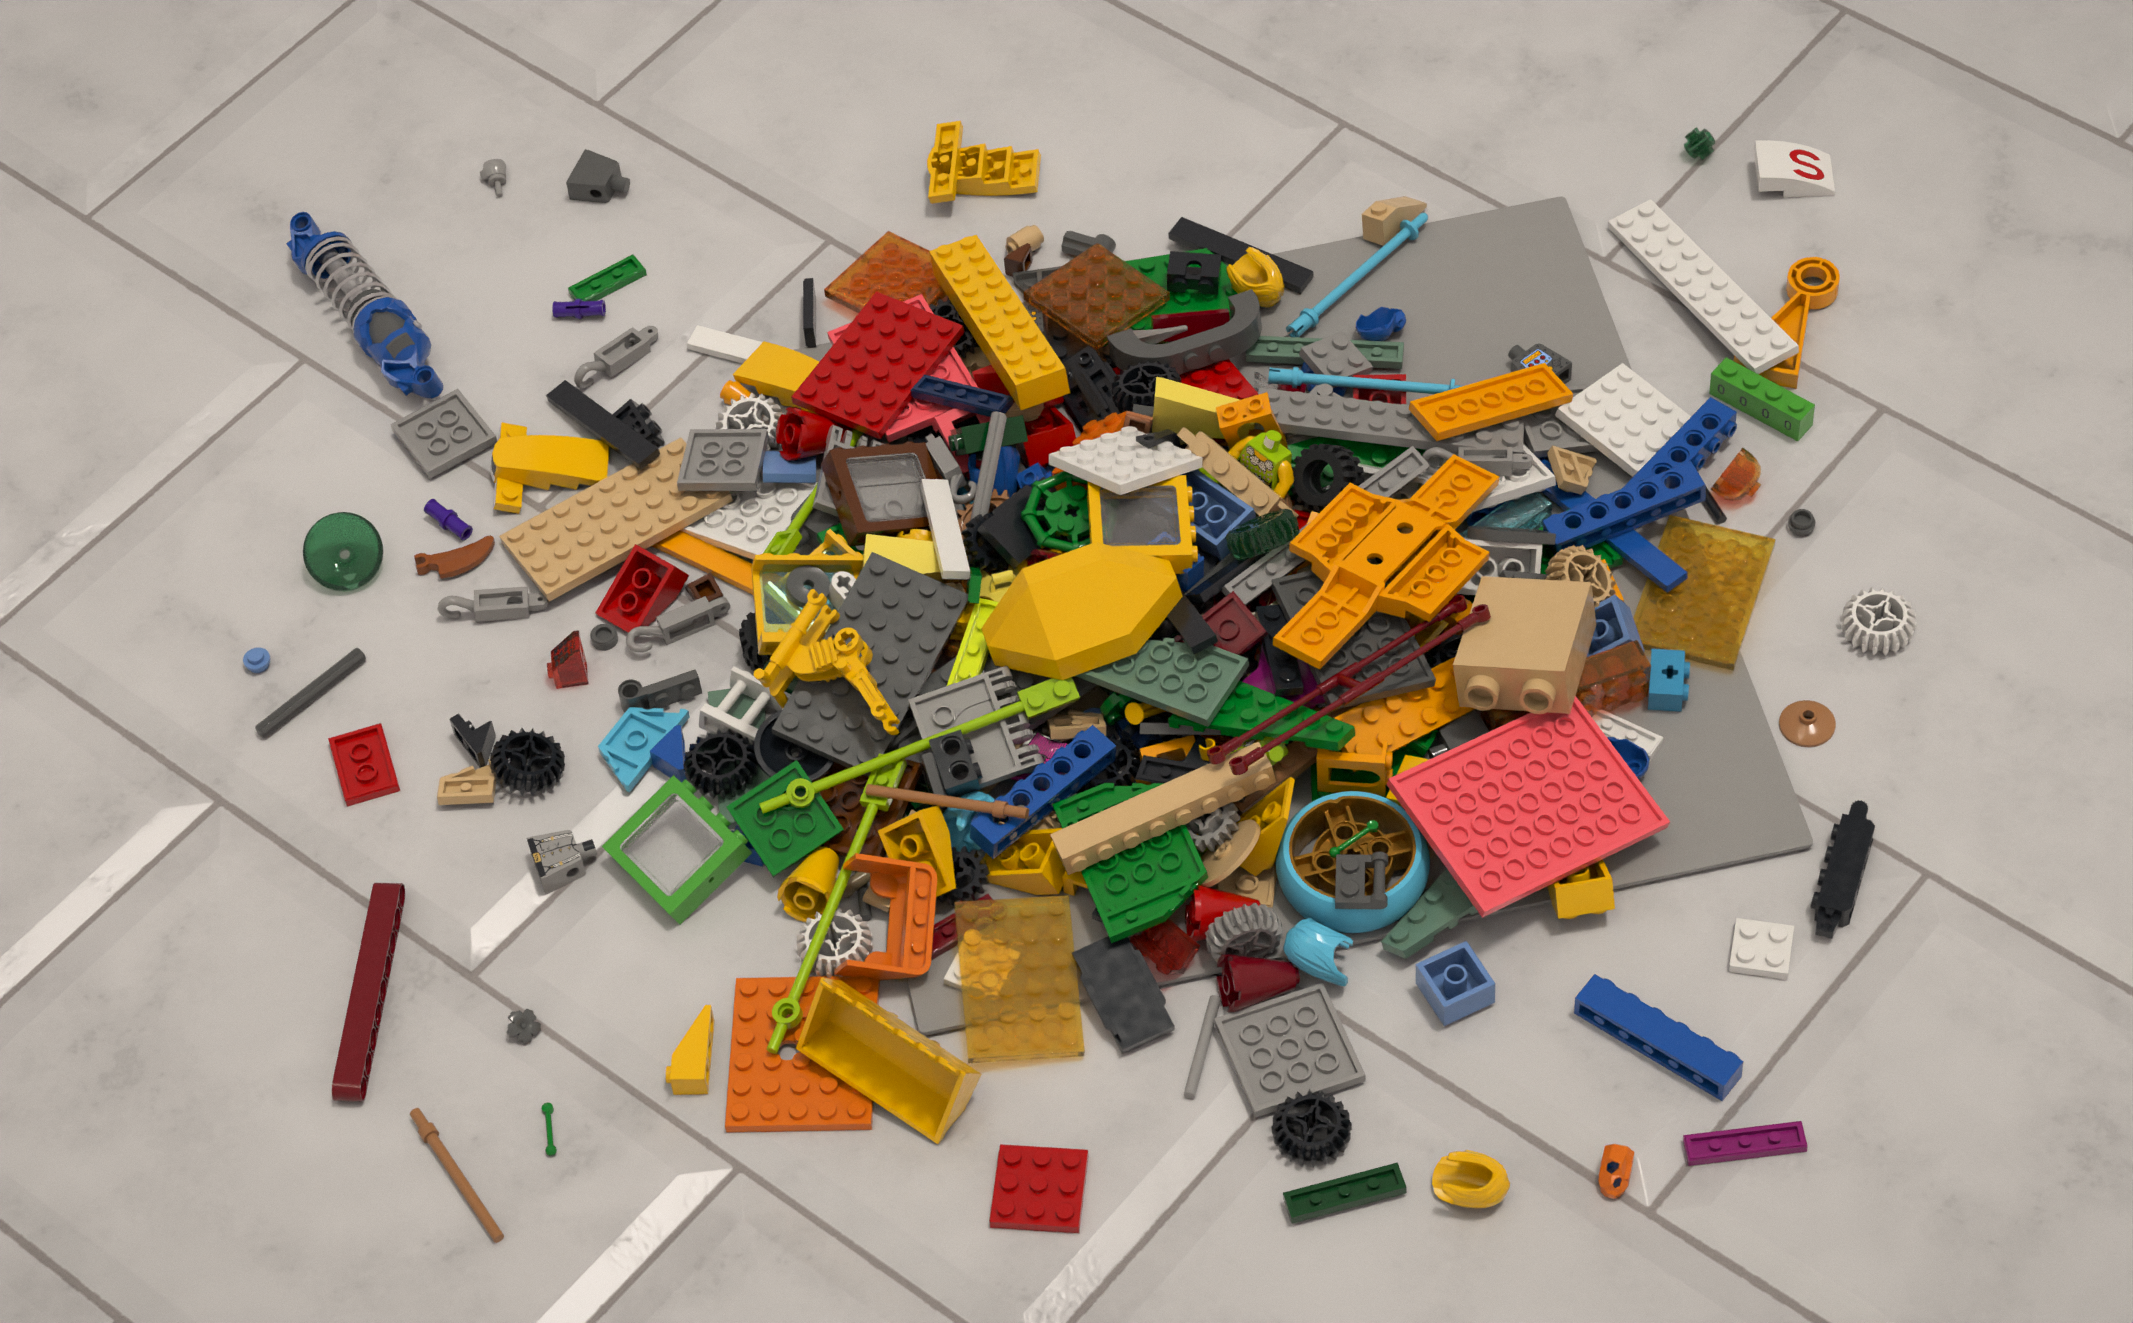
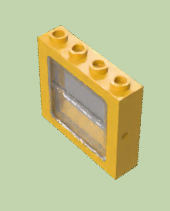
(1146, 520)

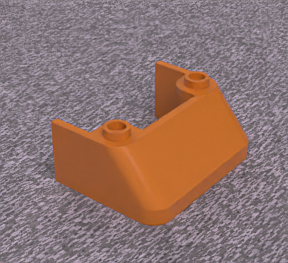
(911, 918)

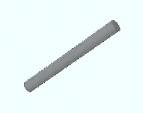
(1202, 1047)

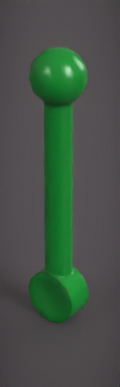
(1372, 826)
(547, 1109)

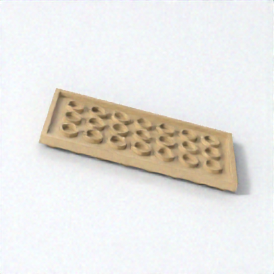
(606, 521)

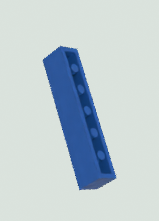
(1658, 1037)

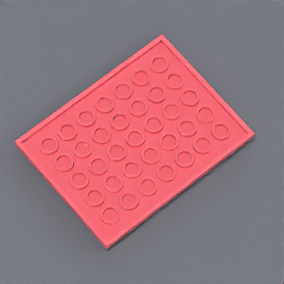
(1527, 805)

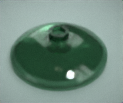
(340, 533)

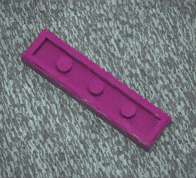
(1745, 1143)

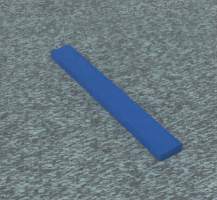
(1629, 545)

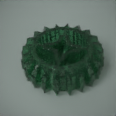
(1262, 534)

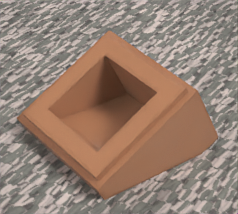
(1141, 422)

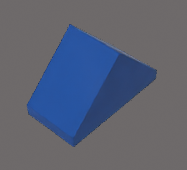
(669, 754)

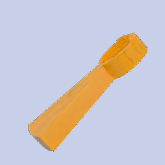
(1794, 314)

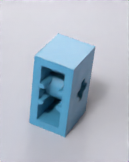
(1667, 680)

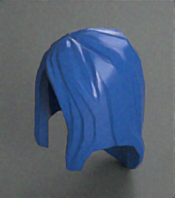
(1006, 470)

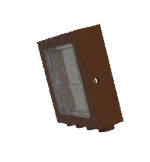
(879, 489)

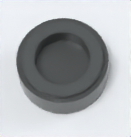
(604, 637)

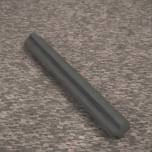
(310, 693)

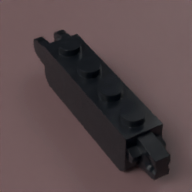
(1844, 870)

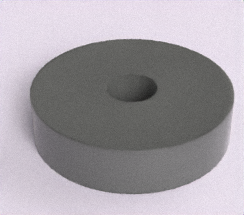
(806, 576)

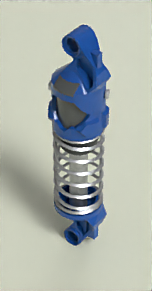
(380, 321)

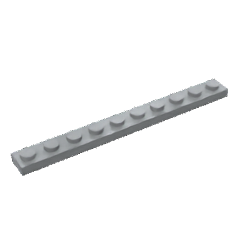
(1281, 561)

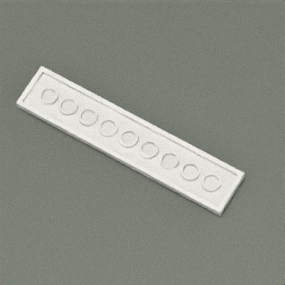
(1703, 287)

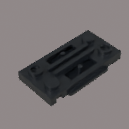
(1089, 387)
(1009, 532)
(1123, 992)

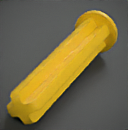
(1137, 712)

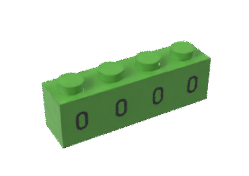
(1762, 399)

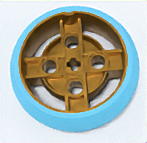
(1340, 818)

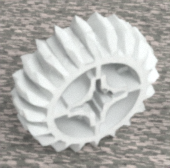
(748, 414)
(1878, 621)
(851, 938)

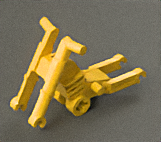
(824, 660)

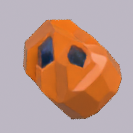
(1615, 1170)

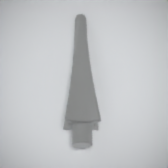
(1157, 335)

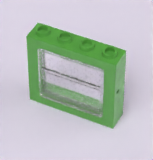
(678, 848)

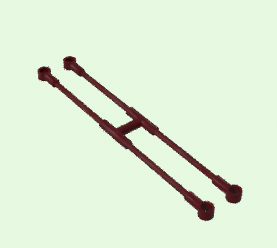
(1240, 764)

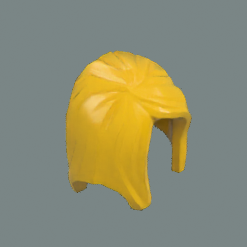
(1257, 273)
(1470, 1180)

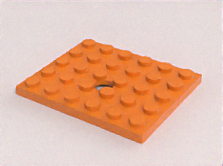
(781, 1093)

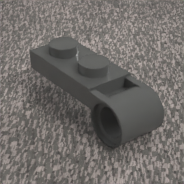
(659, 693)

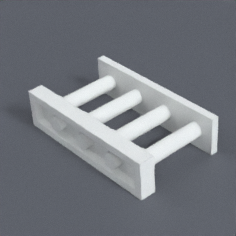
(741, 682)

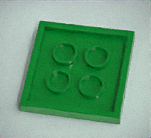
(788, 831)

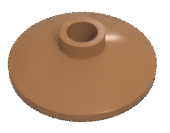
(1805, 731)

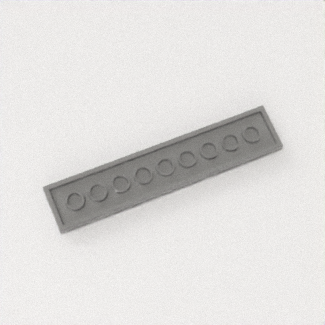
(1377, 423)

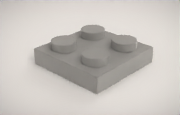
(1336, 357)

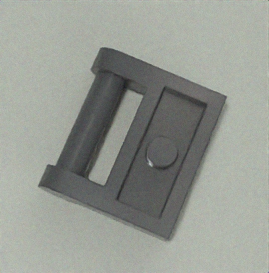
(1351, 881)

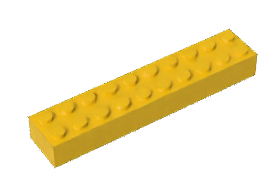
(999, 322)

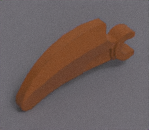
(455, 561)

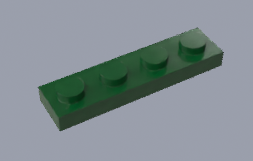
(1344, 1193)

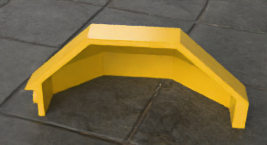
(1080, 611)

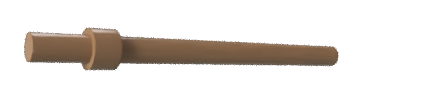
(998, 809)
(430, 1135)

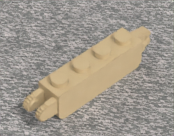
(1233, 474)

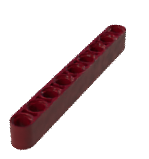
(368, 992)

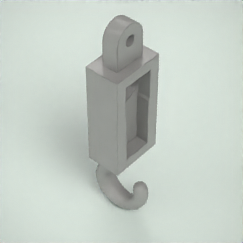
(615, 355)
(1493, 459)
(949, 469)
(492, 604)
(680, 622)

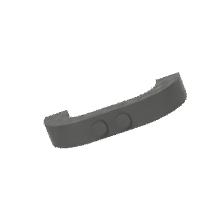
(1198, 349)

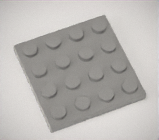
(1289, 1048)

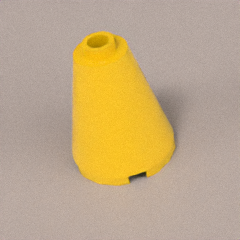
(810, 885)

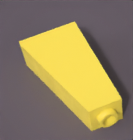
(1190, 407)
(911, 553)

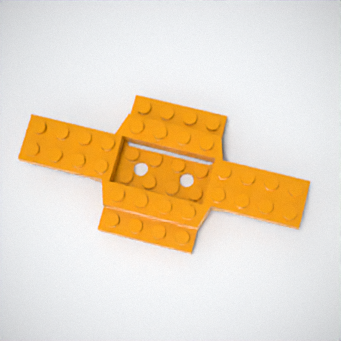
(1365, 527)

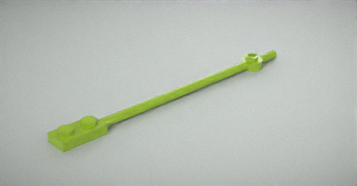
(786, 541)
(1033, 701)
(884, 776)

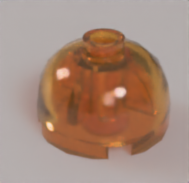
(1739, 477)

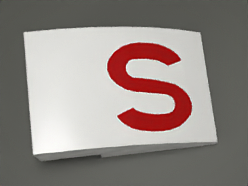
(1793, 169)

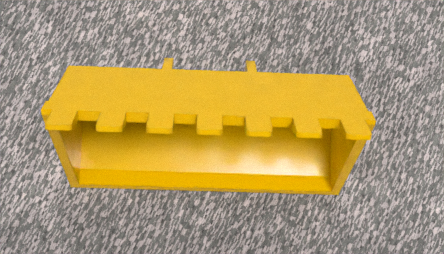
(886, 1059)

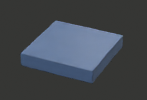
(779, 470)

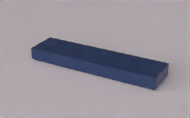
(961, 396)

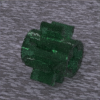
(1699, 143)

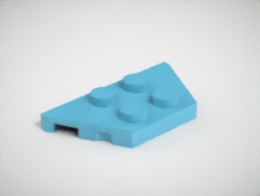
(632, 738)

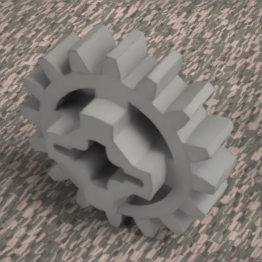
(1214, 827)

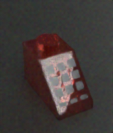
(568, 663)

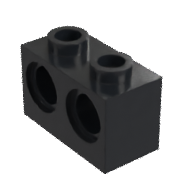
(952, 765)

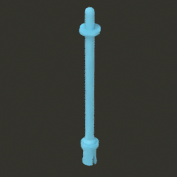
(1309, 317)
(1296, 378)

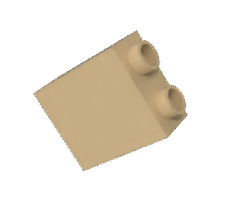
(1529, 647)

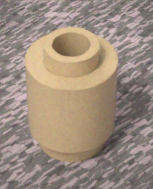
(1028, 234)

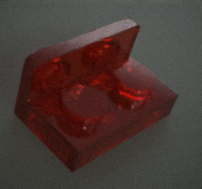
(1167, 947)

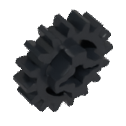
(980, 548)
(966, 879)

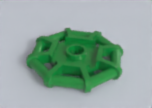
(1055, 512)

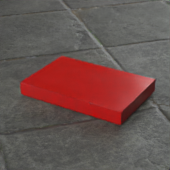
(364, 764)

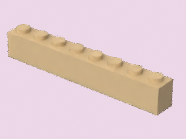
(1159, 811)

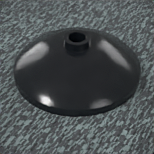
(776, 753)

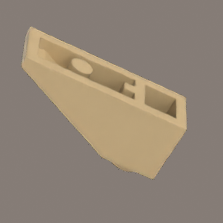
(1383, 218)

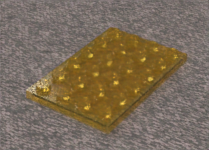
(1716, 602)
(1018, 979)

